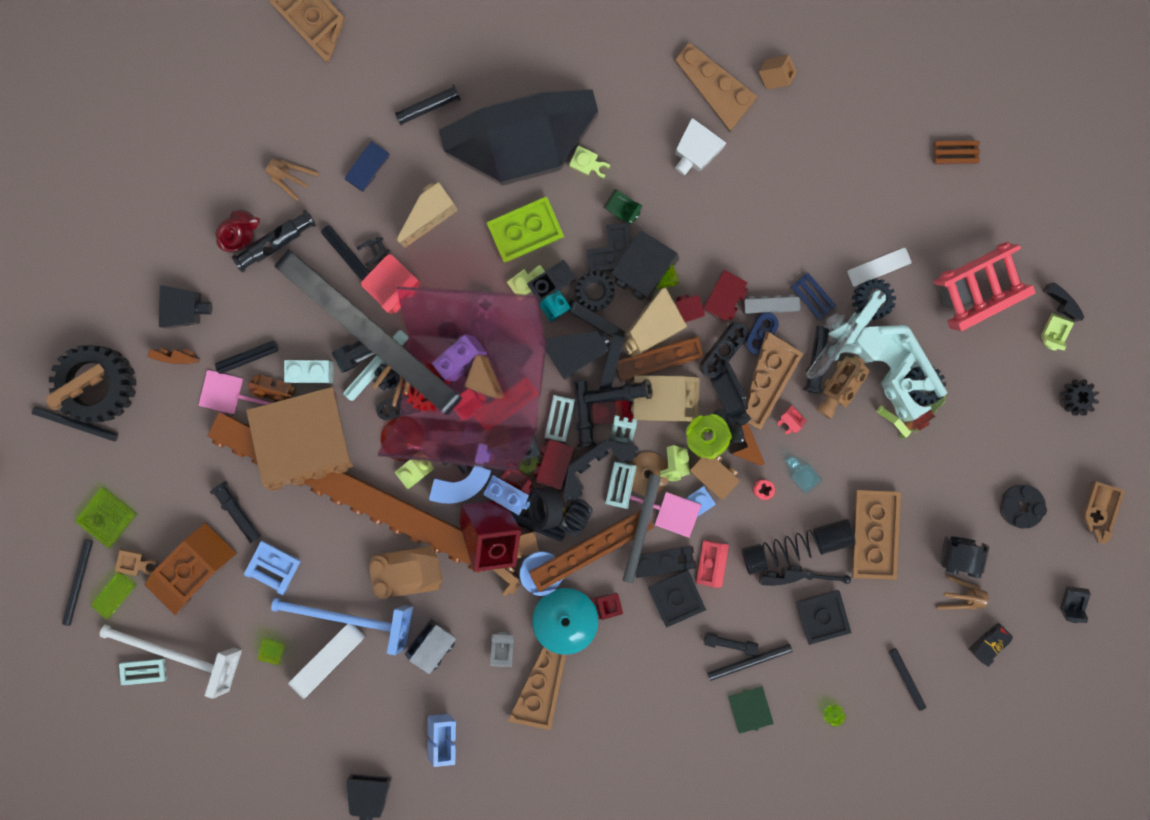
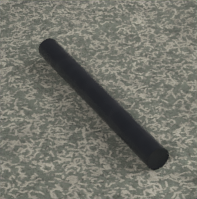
(75, 424)
(77, 582)
(752, 661)

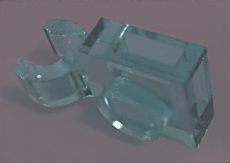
(804, 475)

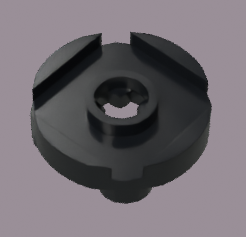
(1027, 494)

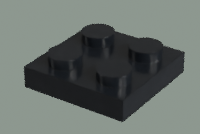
(677, 598)
(823, 617)

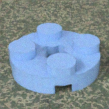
(529, 563)

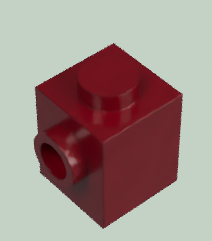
(690, 308)

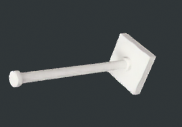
(222, 671)

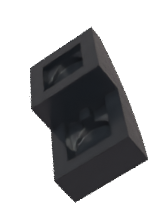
(1067, 306)

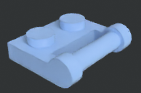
(275, 561)

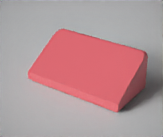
(712, 563)

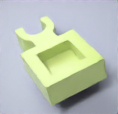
(585, 161)

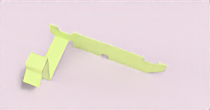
(899, 424)

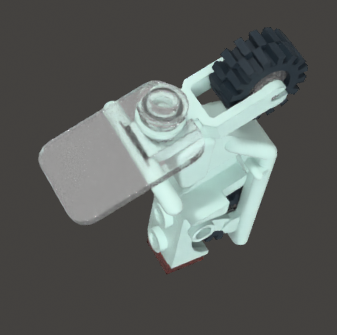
(888, 344)

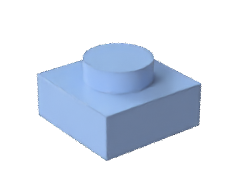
(702, 497)

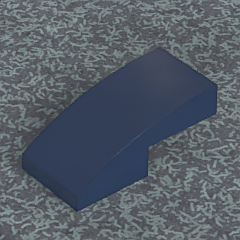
(366, 166)

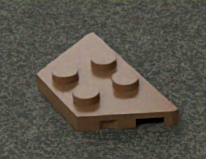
(315, 21)

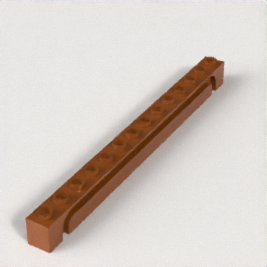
(359, 496)

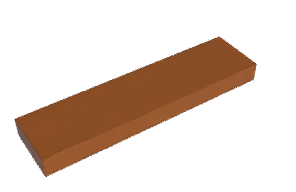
(659, 359)

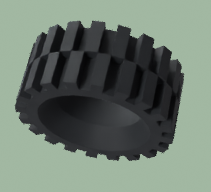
(119, 383)

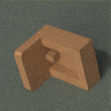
(510, 577)

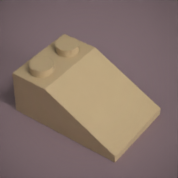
(429, 211)

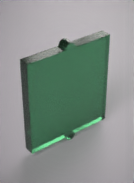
(750, 710)

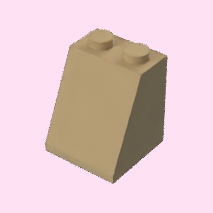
(653, 325)
(672, 399)

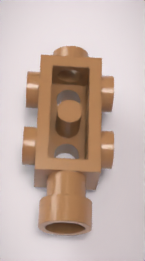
(843, 385)

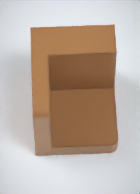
(777, 72)
(527, 544)

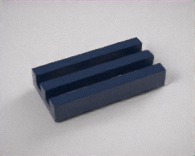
(819, 290)

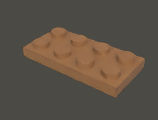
(876, 534)

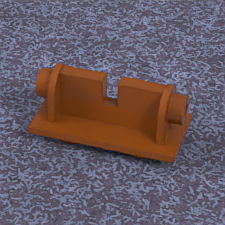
(262, 387)

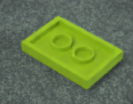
(525, 229)

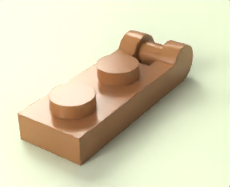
(75, 387)

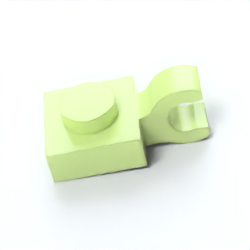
(519, 281)

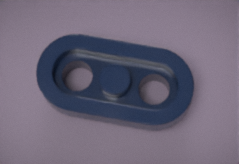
(758, 331)

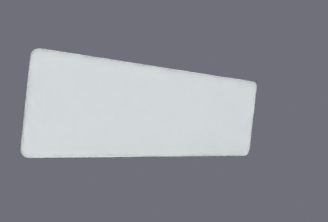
(879, 266)

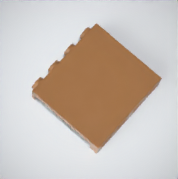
(299, 439)

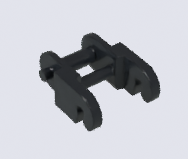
(370, 243)

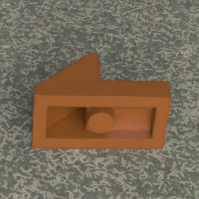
(751, 451)

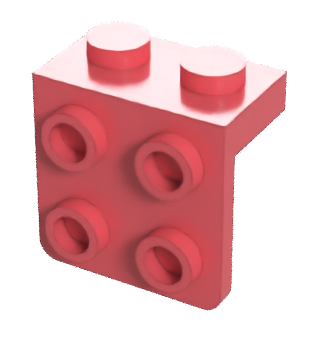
(383, 282)

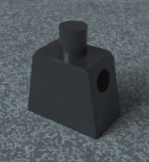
(181, 307)
(367, 795)

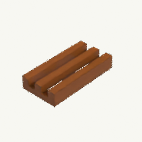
(975, 151)

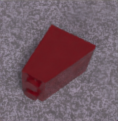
(489, 535)

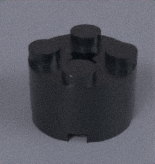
(964, 556)

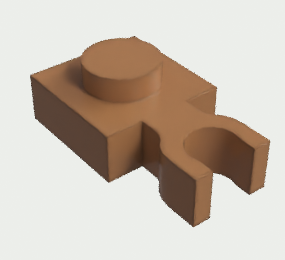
(131, 562)

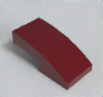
(607, 606)

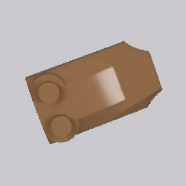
(405, 572)

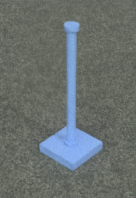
(398, 628)

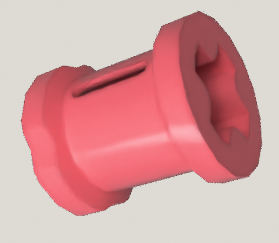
(769, 493)

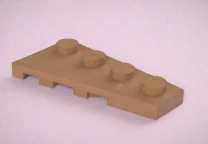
(540, 694)

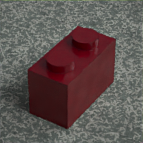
(725, 296)
(554, 463)

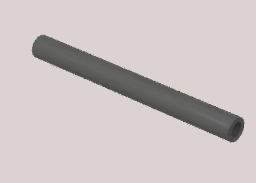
(641, 528)

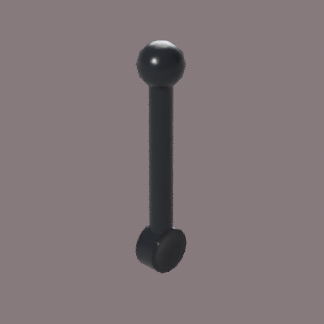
(846, 579)

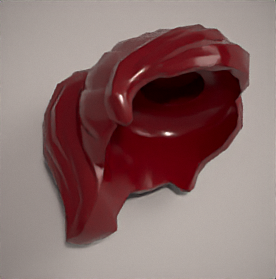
(236, 231)

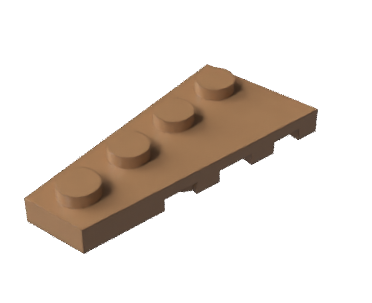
(716, 86)
(771, 374)

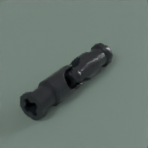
(277, 238)

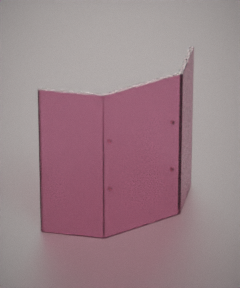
(480, 428)

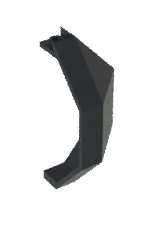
(521, 135)

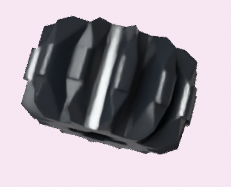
(1086, 397)
(575, 517)

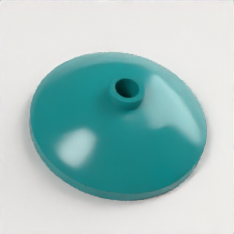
(565, 604)

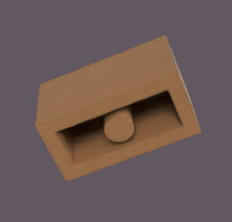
(715, 475)

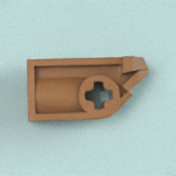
(1107, 502)

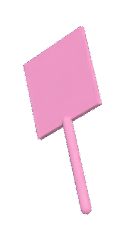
(222, 392)
(675, 513)

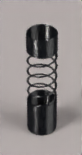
(827, 537)

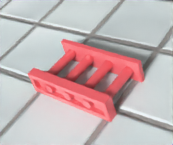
(999, 301)

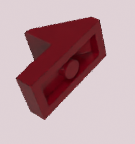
(606, 411)

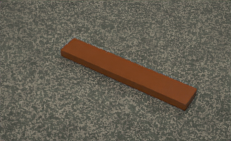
(586, 552)

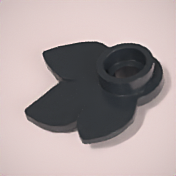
(735, 424)

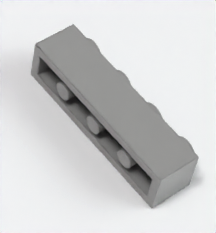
(771, 305)

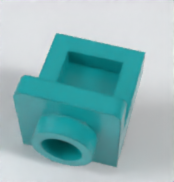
(554, 306)

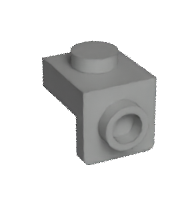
(502, 650)

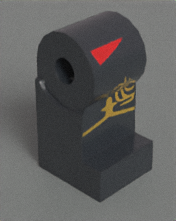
(991, 644)

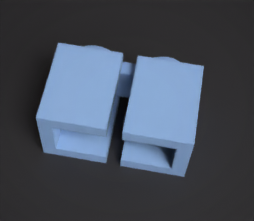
(439, 747)

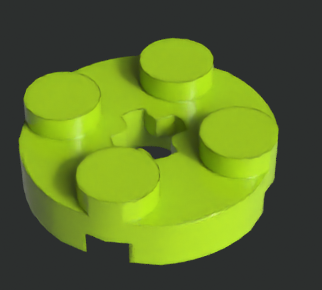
(705, 424)

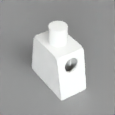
(697, 147)

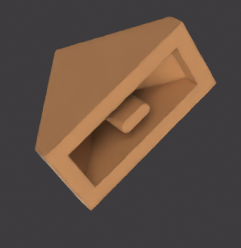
(483, 378)

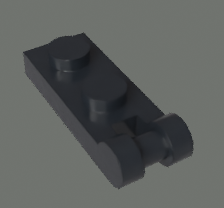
(665, 561)

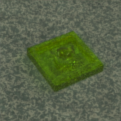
(106, 517)

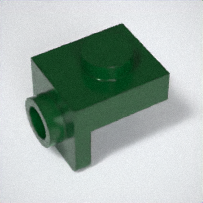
(622, 207)

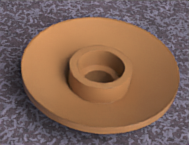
(644, 462)

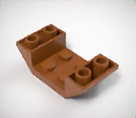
(189, 567)

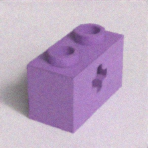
(459, 358)

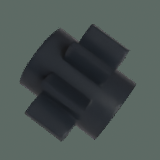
(390, 381)

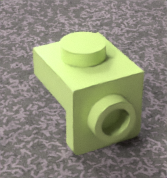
(1056, 332)
(677, 463)
(413, 472)

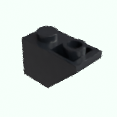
(552, 280)

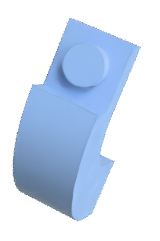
(458, 491)

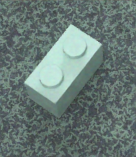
(308, 371)

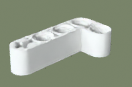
(326, 660)

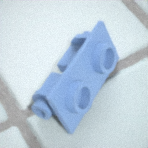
(506, 495)

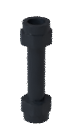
(749, 648)

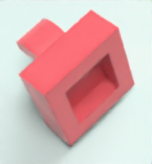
(792, 419)

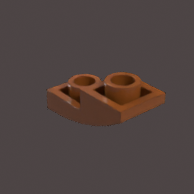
(178, 357)

